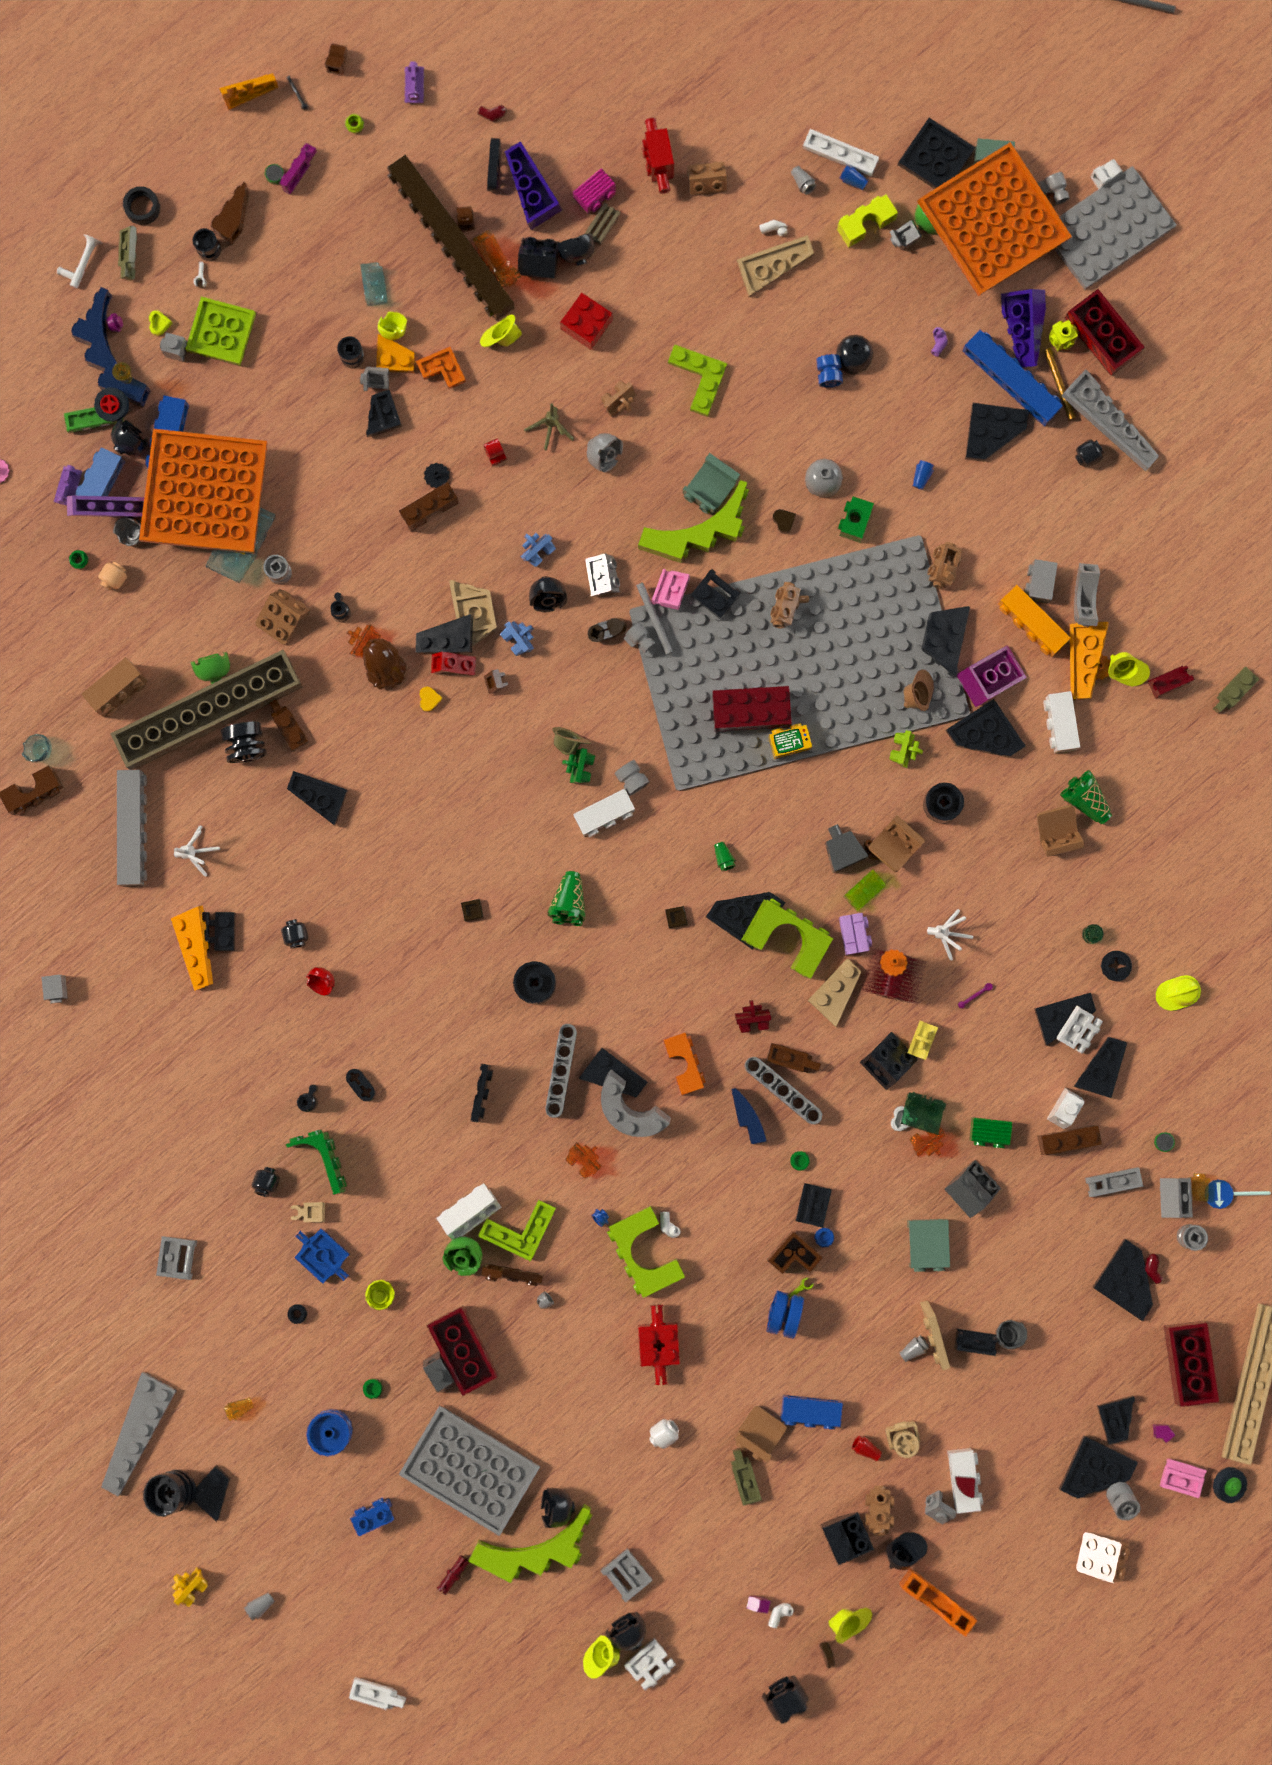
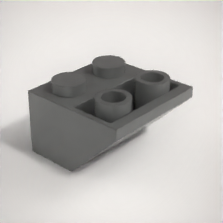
(972, 1189)

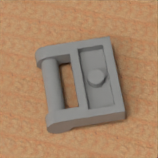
(170, 1256)
(632, 1572)

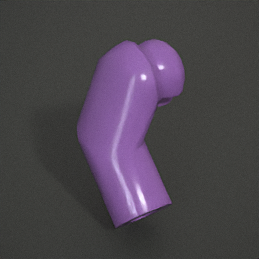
(940, 340)

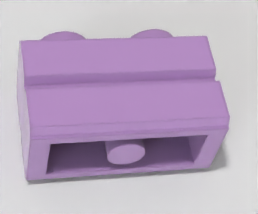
(854, 933)

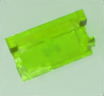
(864, 890)

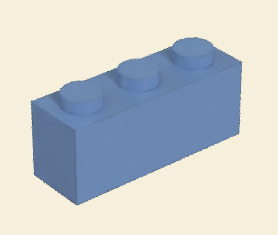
(101, 475)

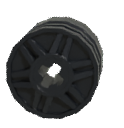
(242, 737)
(169, 1493)

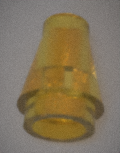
(122, 372)
(236, 1409)

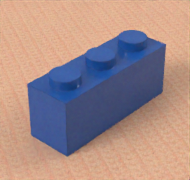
(811, 1411)

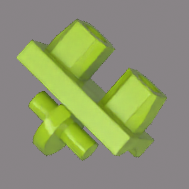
(908, 748)

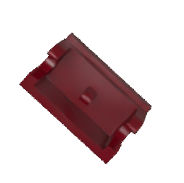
(1170, 681)

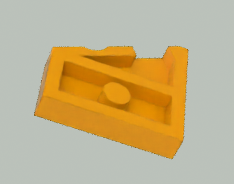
(394, 356)

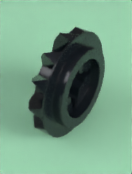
(1121, 958)

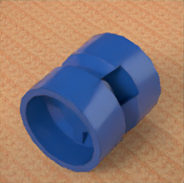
(829, 371)

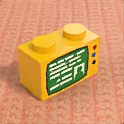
(790, 741)

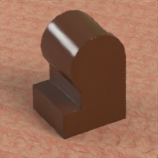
(336, 59)
(465, 218)

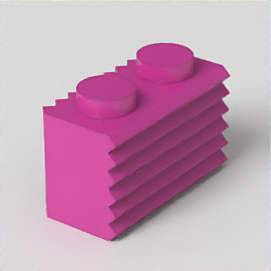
(595, 191)

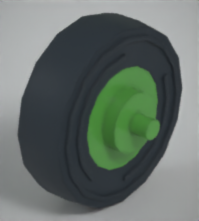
(1230, 1485)

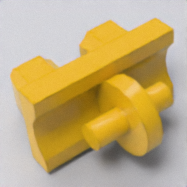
(185, 1584)

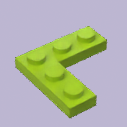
(707, 367)
(525, 1244)

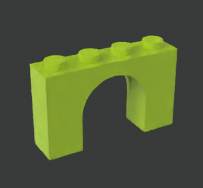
(814, 941)
(646, 1280)

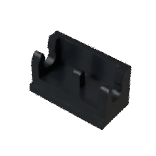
(975, 1342)

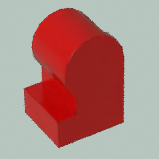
(494, 452)

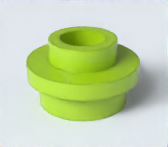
(351, 119)

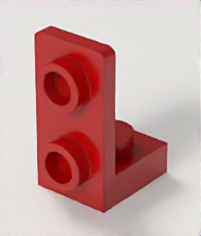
(453, 663)

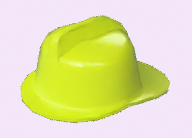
(502, 333)
(1128, 669)
(1178, 993)
(849, 1623)
(600, 1657)

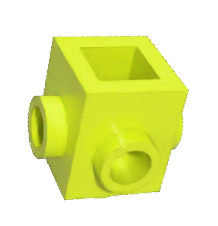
(1061, 340)

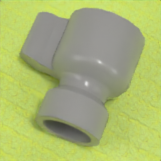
(1055, 184)
(638, 635)

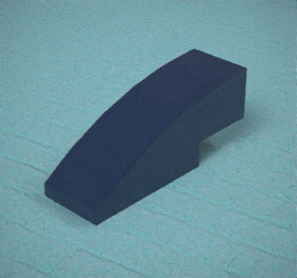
(747, 1117)

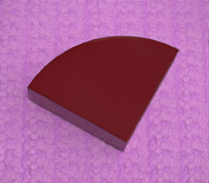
(966, 1485)

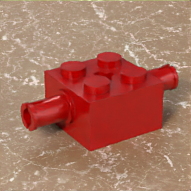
(658, 155)
(658, 1357)

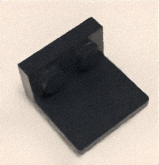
(888, 1061)

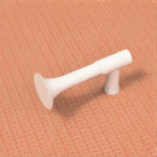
(76, 277)

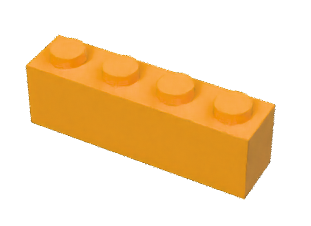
(1033, 621)

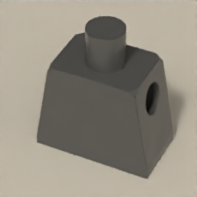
(843, 849)
(438, 1373)

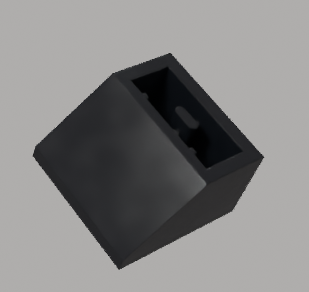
(538, 257)
(847, 1537)

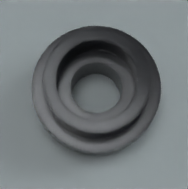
(297, 1320)

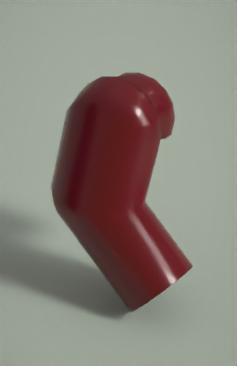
(1152, 1268)

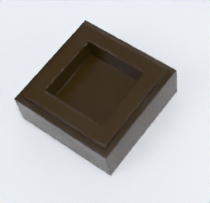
(472, 910)
(676, 917)

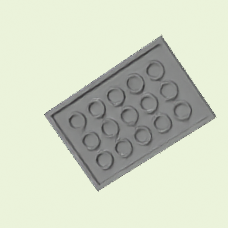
(1112, 227)
(451, 1464)

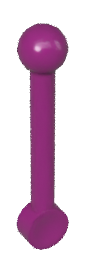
(987, 987)

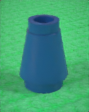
(853, 177)
(922, 474)

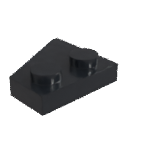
(382, 414)
(1116, 1418)
(212, 1492)

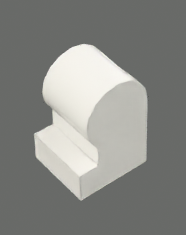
(1106, 173)

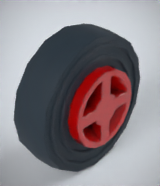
(106, 400)

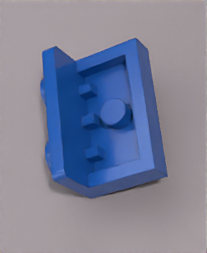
(372, 1517)

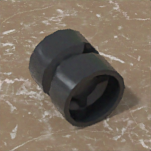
(206, 244)
(350, 352)

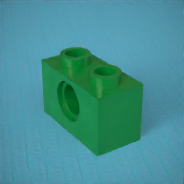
(859, 508)

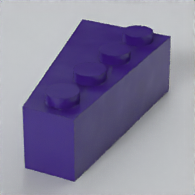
(534, 193)

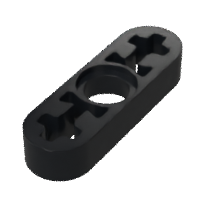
(493, 166)

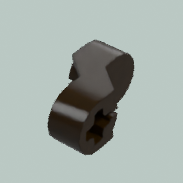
(615, 627)

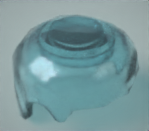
(37, 748)

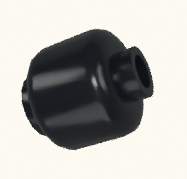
(1089, 453)
(294, 934)
(265, 1182)

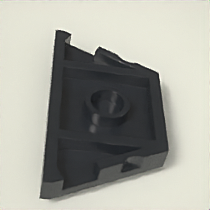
(945, 637)

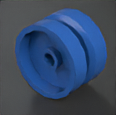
(783, 1314)
(341, 1432)

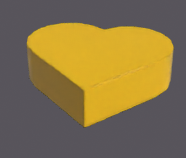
(429, 699)

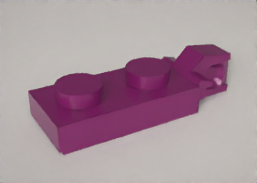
(298, 168)

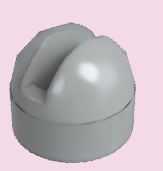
(544, 1300)

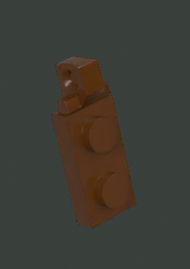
(288, 726)
(791, 1058)

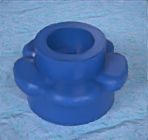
(600, 1217)

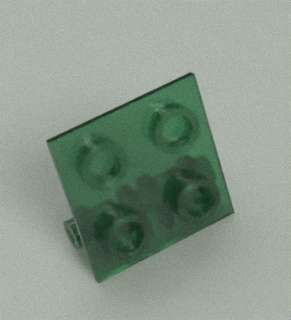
(923, 1113)

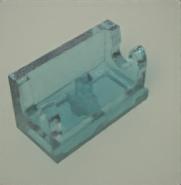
(373, 284)

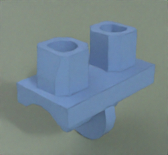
(543, 543)
(520, 635)

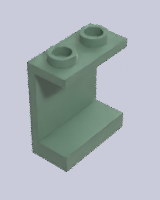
(711, 485)
(929, 1244)

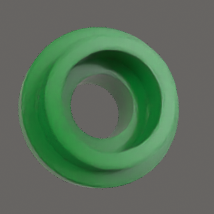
(74, 555)

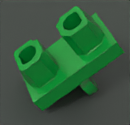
(576, 764)

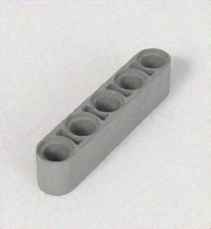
(562, 1080)
(792, 1092)

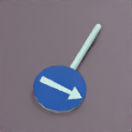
(1221, 1194)

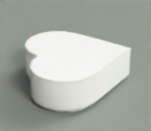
(896, 1121)

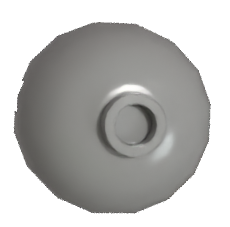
(603, 451)
(823, 478)

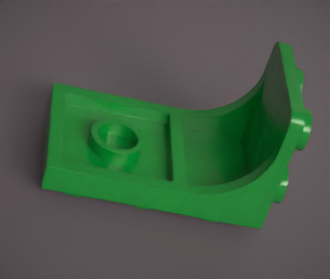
(332, 1164)

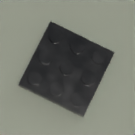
(935, 154)

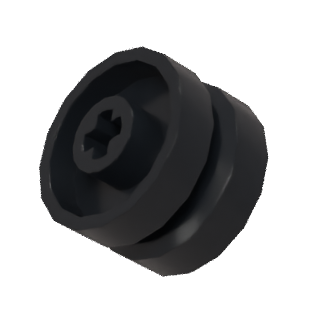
(534, 971)

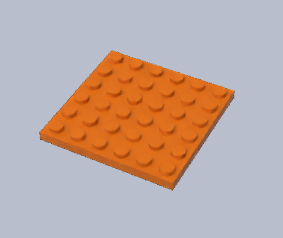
(994, 219)
(203, 491)

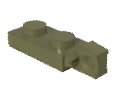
(127, 253)
(1236, 689)
(745, 1478)

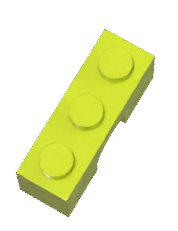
(879, 210)

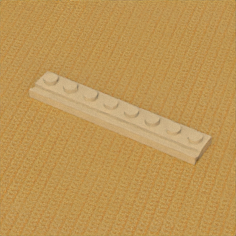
(1251, 1391)

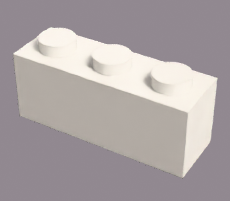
(1062, 722)
(604, 813)
(468, 1212)
(963, 1463)

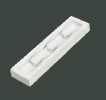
(840, 152)

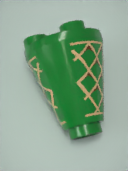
(1087, 797)
(568, 901)

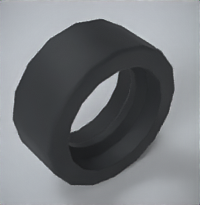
(134, 193)

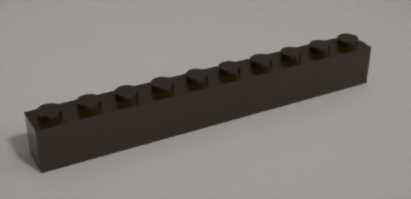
(450, 237)

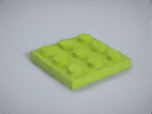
(220, 331)

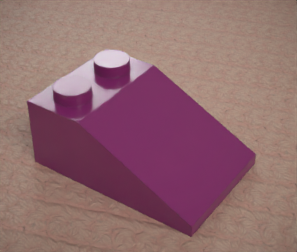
(991, 676)

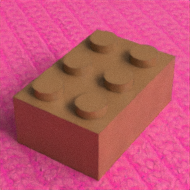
(115, 688)

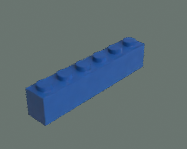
(1012, 377)

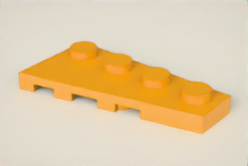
(1085, 657)

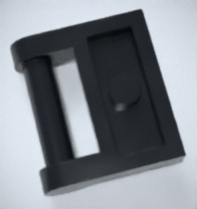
(711, 598)

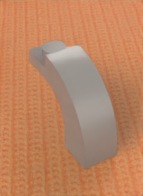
(1085, 595)

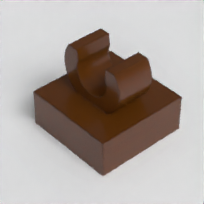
(494, 682)

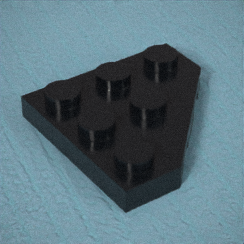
(992, 429)
(986, 732)
(737, 913)
(1126, 1281)
(1095, 1469)

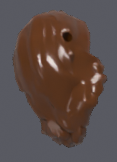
(383, 664)

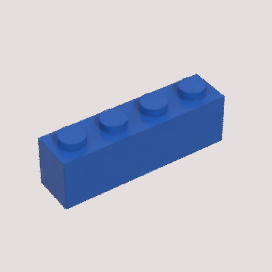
(171, 416)

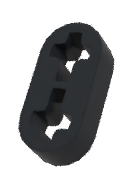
(357, 1088)

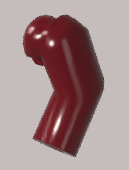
(492, 114)

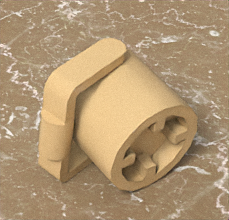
(903, 1441)

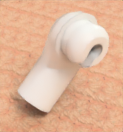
(667, 1227)

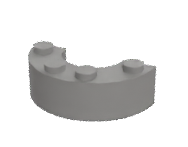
(625, 1119)

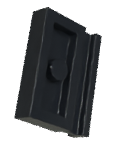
(813, 1205)

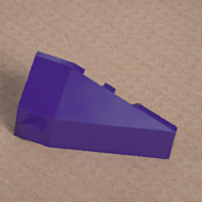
(1025, 319)

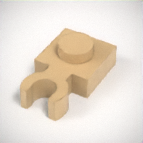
(311, 1212)

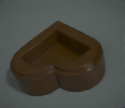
(784, 520)
(827, 1654)

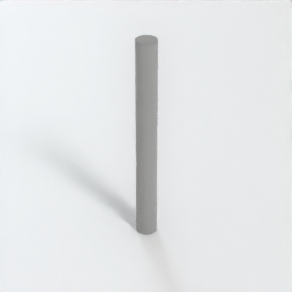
(654, 618)

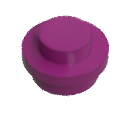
(114, 322)

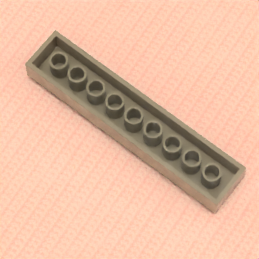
(206, 710)

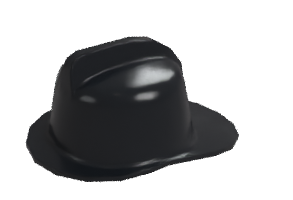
(906, 1551)

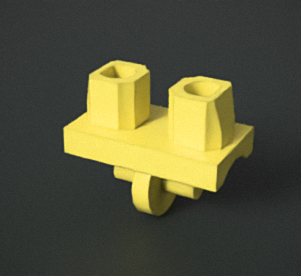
(922, 1040)

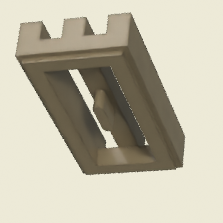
(610, 211)

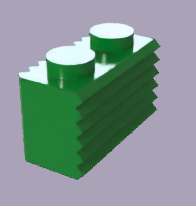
(990, 1131)

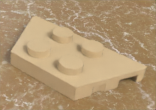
(477, 602)

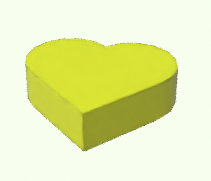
(159, 323)

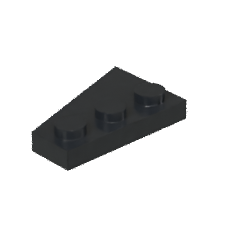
(448, 637)
(319, 795)
(1055, 1015)
(603, 1063)
(1103, 1069)
(478, 1111)

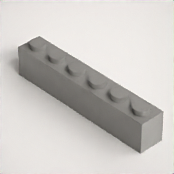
(131, 828)

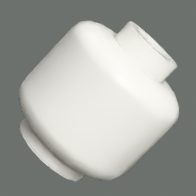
(664, 1433)

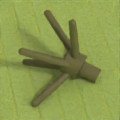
(551, 420)

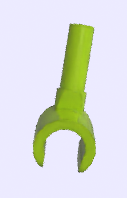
(800, 1288)

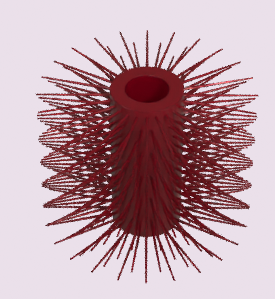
(891, 985)

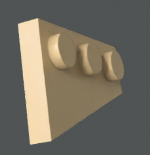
(836, 991)
(935, 1336)

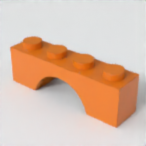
(938, 1601)

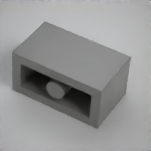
(1041, 581)
(1176, 1197)

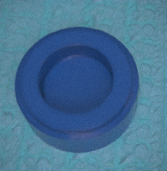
(824, 1237)

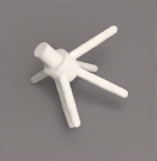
(189, 851)
(942, 933)

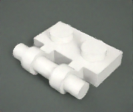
(1076, 1027)
(645, 1660)

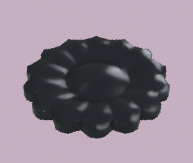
(436, 475)

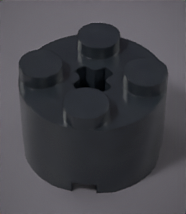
(951, 795)
(785, 1699)

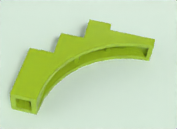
(723, 524)
(561, 1548)

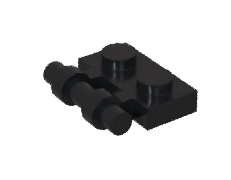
(224, 930)

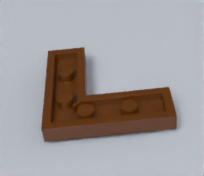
(496, 1272)

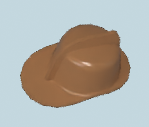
(919, 692)

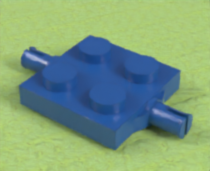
(322, 1255)

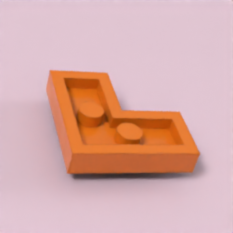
(442, 362)

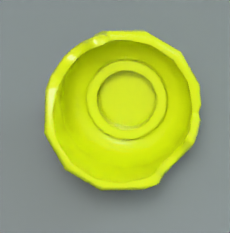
(392, 326)
(379, 1294)

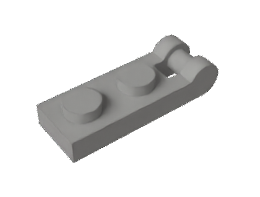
(1115, 1182)

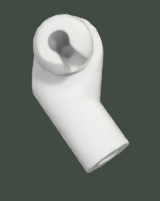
(774, 225)
(778, 1612)

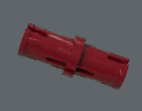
(453, 1575)

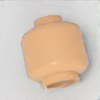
(112, 576)

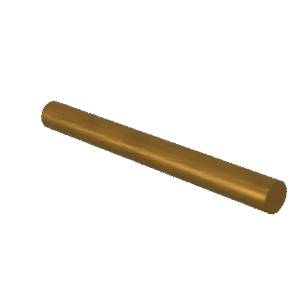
(1059, 383)

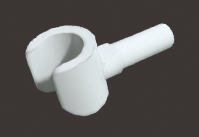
(200, 275)

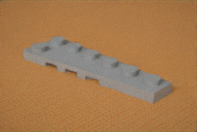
(1095, 406)
(143, 1416)

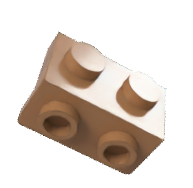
(707, 178)

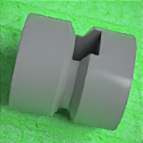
(277, 569)
(631, 777)
(1192, 1237)
(1123, 1501)

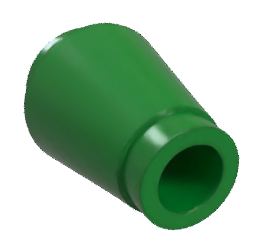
(724, 857)

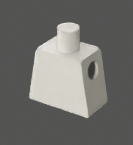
(1066, 1109)

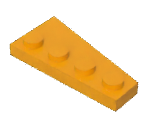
(191, 938)

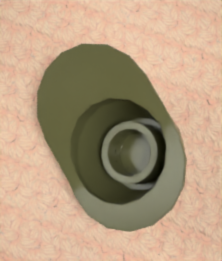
(567, 740)

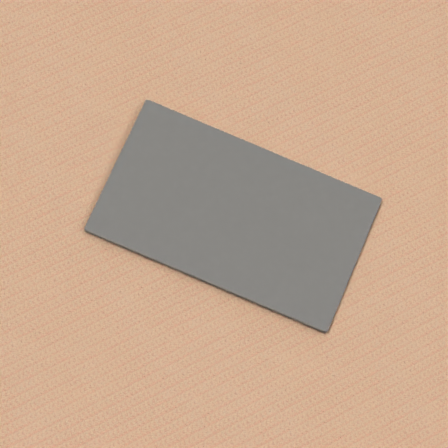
(840, 658)

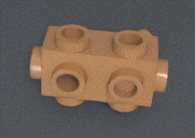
(943, 571)
(786, 603)
(879, 1518)

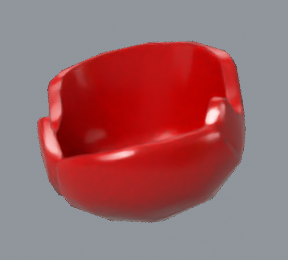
(320, 981)

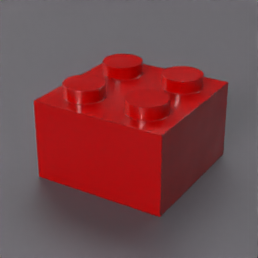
(586, 321)

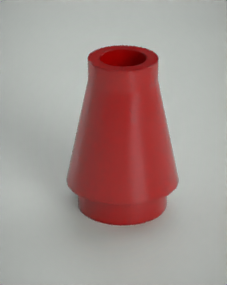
(865, 1448)

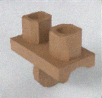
(620, 400)

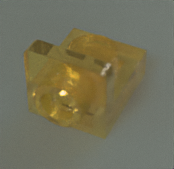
(1199, 1187)

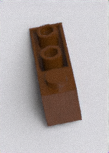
(231, 220)

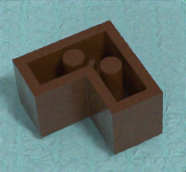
(793, 1249)

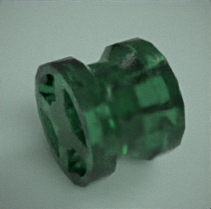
(1095, 931)

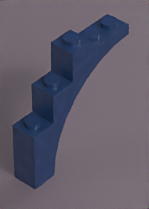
(99, 356)

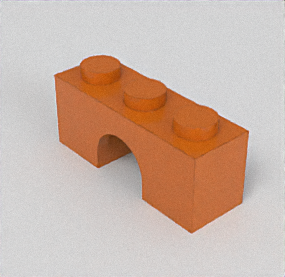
(691, 1079)

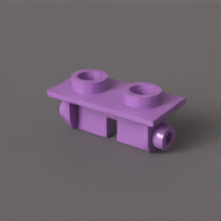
(414, 83)
(68, 484)

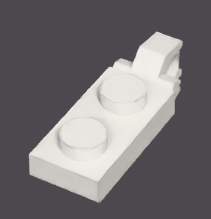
(375, 1694)

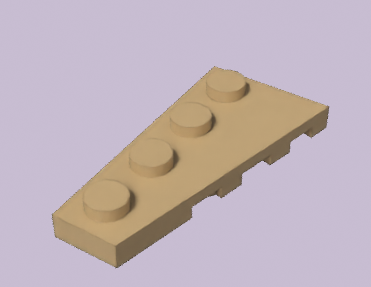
(771, 263)

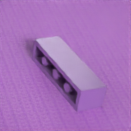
(105, 506)

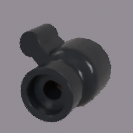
(339, 610)
(308, 1102)

